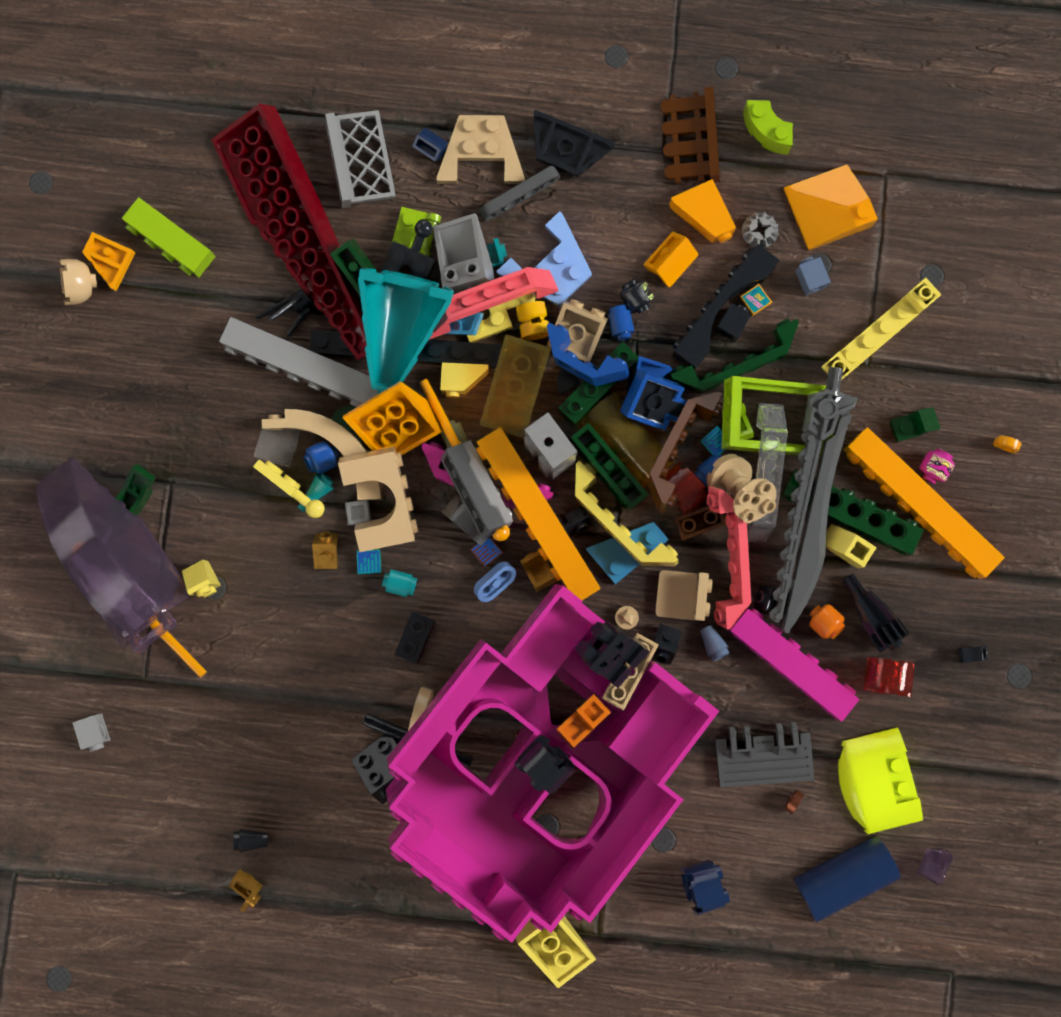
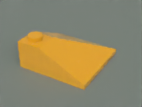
(830, 207)
(394, 419)

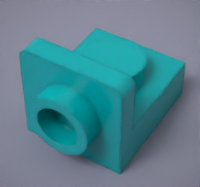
(496, 252)

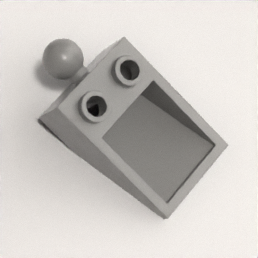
(462, 254)

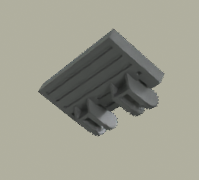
(764, 761)

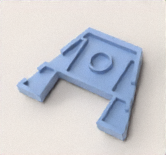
(564, 262)

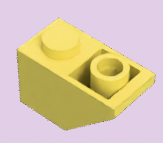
(848, 546)
(200, 579)

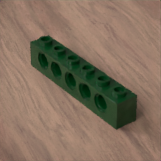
(908, 529)

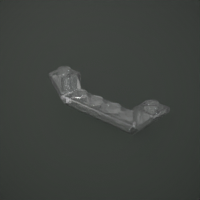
(770, 464)

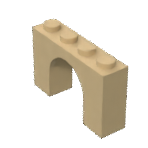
(381, 466)

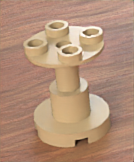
(752, 497)

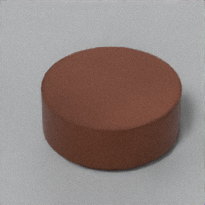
(794, 801)

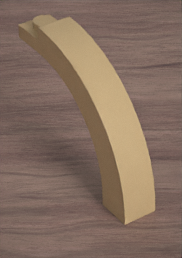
(331, 431)

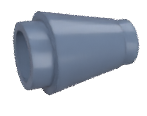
(714, 644)

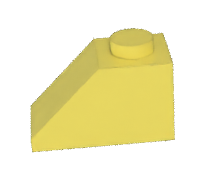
(461, 378)

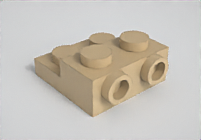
(583, 326)

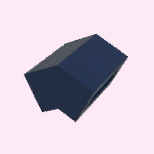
(430, 144)

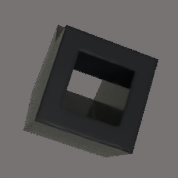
(973, 654)

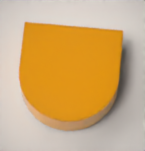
(1007, 444)

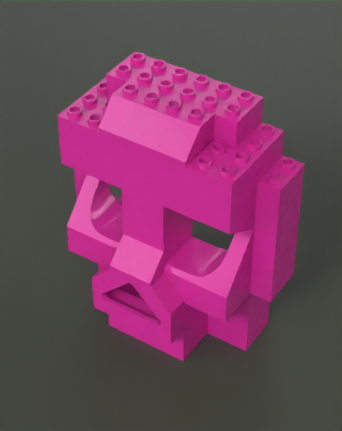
(480, 833)

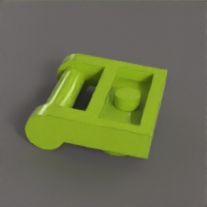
(405, 226)

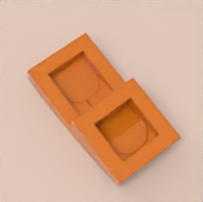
(583, 721)

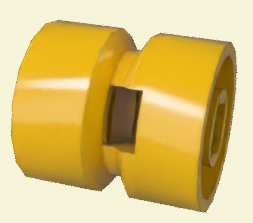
(530, 313)

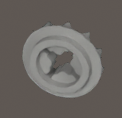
(754, 238)

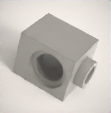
(91, 732)

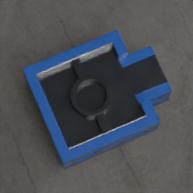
(653, 400)

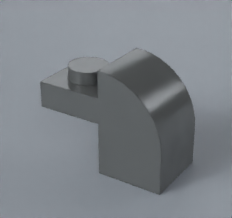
(459, 515)

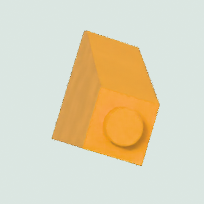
(705, 212)

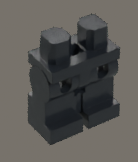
(610, 650)

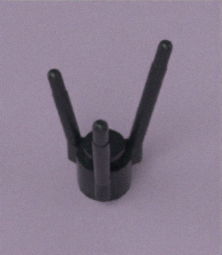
(297, 301)

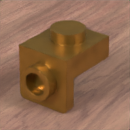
(325, 551)
(538, 571)
(247, 887)

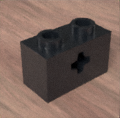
(414, 637)

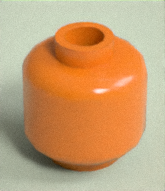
(826, 621)

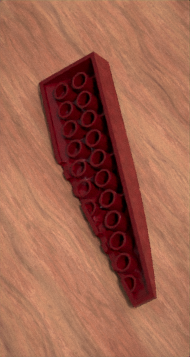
(290, 215)

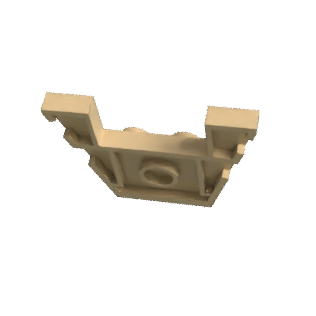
(480, 140)

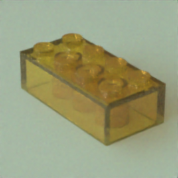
(515, 385)

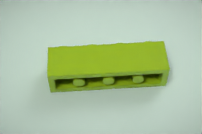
(168, 237)

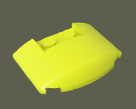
(878, 781)

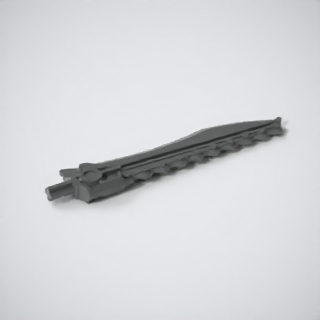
(819, 423)

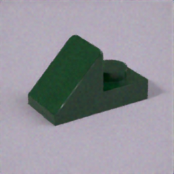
(914, 424)

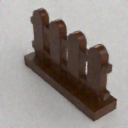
(691, 126)

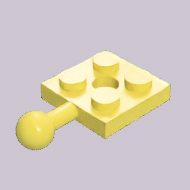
(499, 318)
(314, 508)

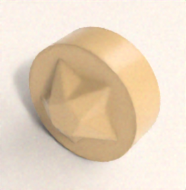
(626, 617)

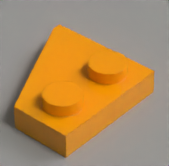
(108, 258)

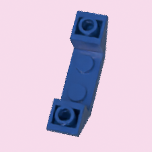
(610, 370)

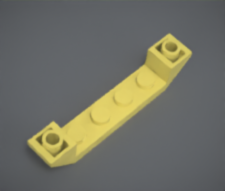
(884, 328)
(660, 556)

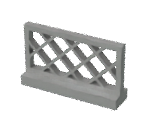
(341, 165)

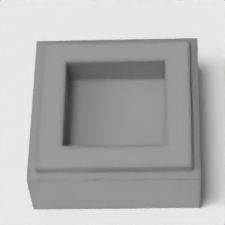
(358, 512)

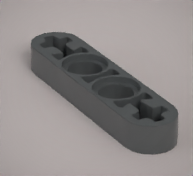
(519, 193)

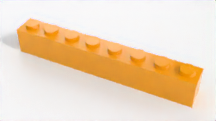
(924, 504)
(537, 514)

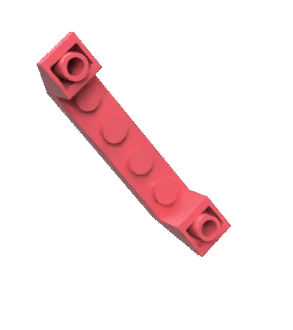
(495, 293)
(730, 610)

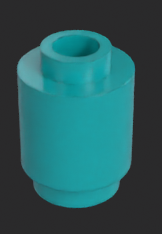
(399, 583)

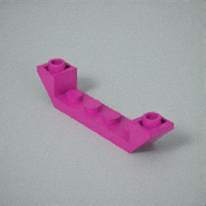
(434, 453)

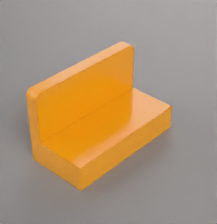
(671, 258)

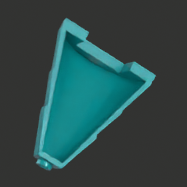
(397, 321)

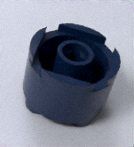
(704, 886)

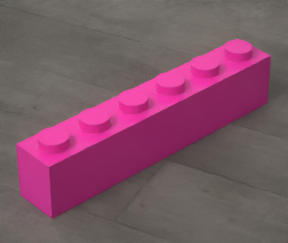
(794, 665)

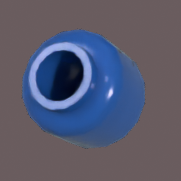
(321, 457)

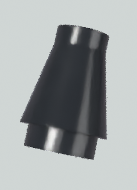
(249, 840)

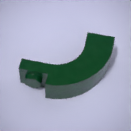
(136, 489)

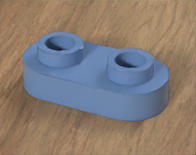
(494, 581)

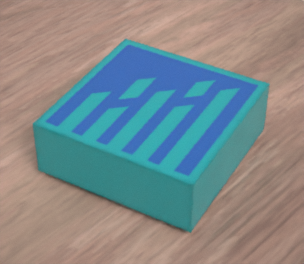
(713, 441)
(369, 562)

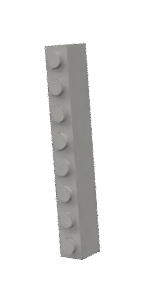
(297, 362)

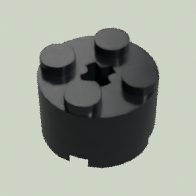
(545, 765)

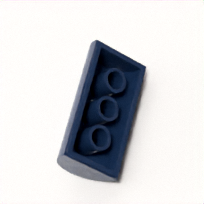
(847, 878)

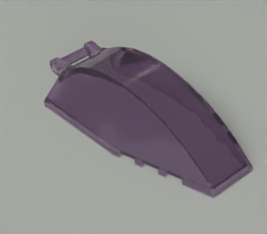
(110, 556)

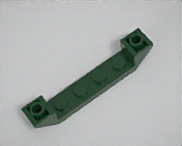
(783, 335)

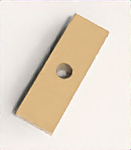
(620, 696)

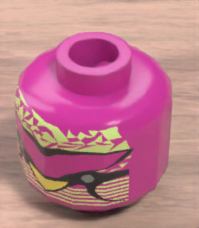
(937, 466)

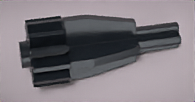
(876, 617)

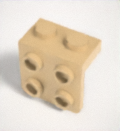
(683, 595)

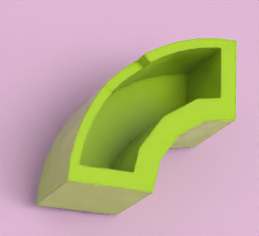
(767, 127)

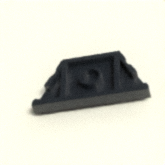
(567, 145)

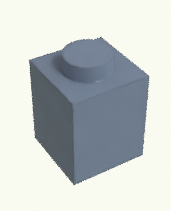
(812, 275)

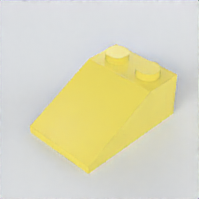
(556, 953)

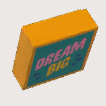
(755, 300)

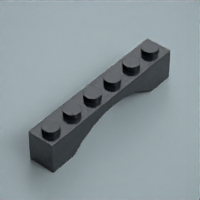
(753, 271)

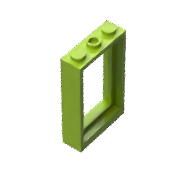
(732, 409)

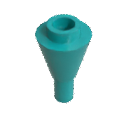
(319, 487)

